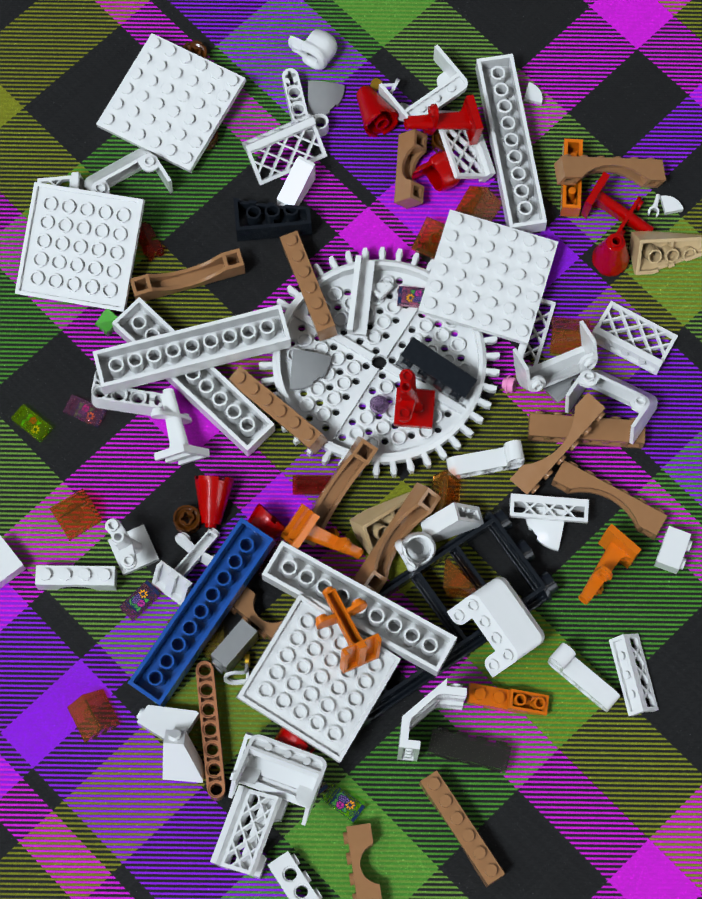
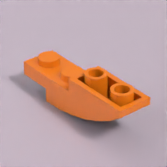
(507, 700)

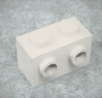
(673, 550)

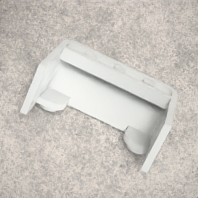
(450, 86)
(125, 167)
(559, 367)
(636, 398)
(282, 764)

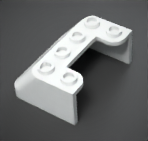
(502, 621)

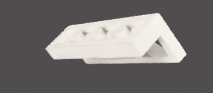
(360, 296)
(522, 348)
(549, 503)
(630, 674)

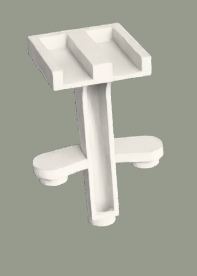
(179, 447)
(131, 548)
(173, 581)

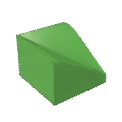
(105, 321)

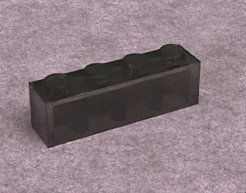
(469, 750)

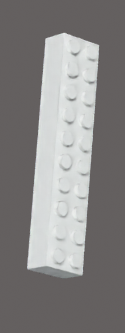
(510, 143)
(192, 349)
(203, 388)
(398, 627)

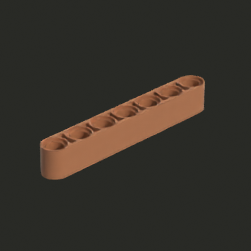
(210, 740)

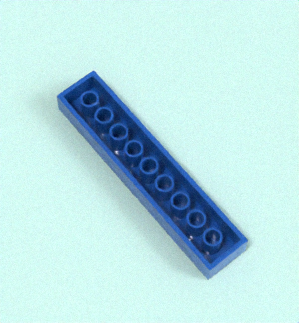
(202, 612)

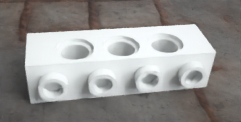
(290, 862)

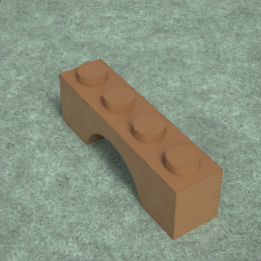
(411, 148)
(245, 607)
(359, 840)

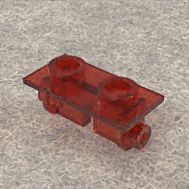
(149, 247)
(309, 484)

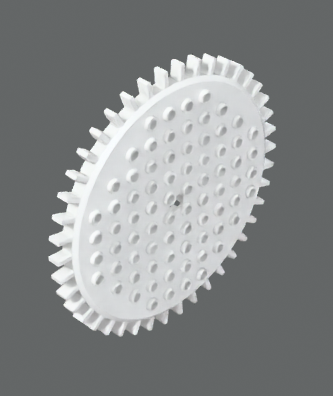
(400, 449)

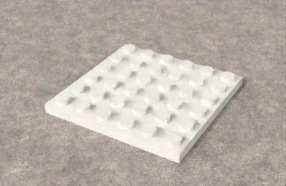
(171, 102)
(79, 246)
(488, 277)
(304, 688)

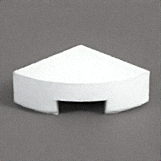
(533, 94)
(670, 205)
(381, 289)

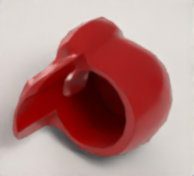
(438, 172)

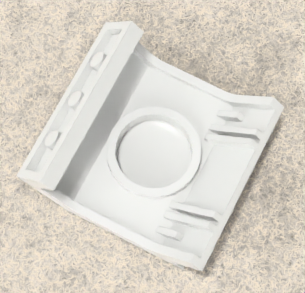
(441, 697)

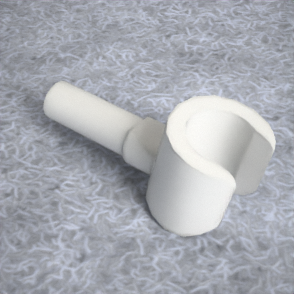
(655, 206)

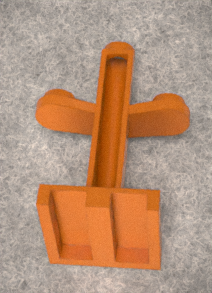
(304, 527)
(617, 549)
(359, 650)

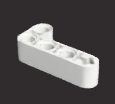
(299, 104)
(128, 400)
(488, 461)
(582, 678)

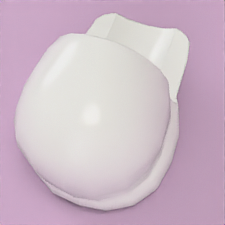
(316, 49)
(416, 550)

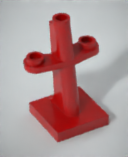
(466, 119)
(601, 200)
(413, 406)

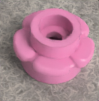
(509, 384)

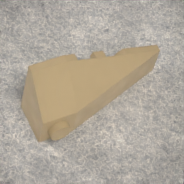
(659, 250)
(372, 522)

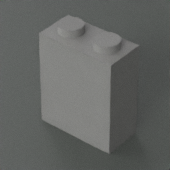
(234, 647)

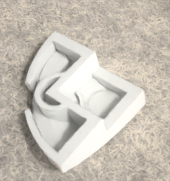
(547, 531)

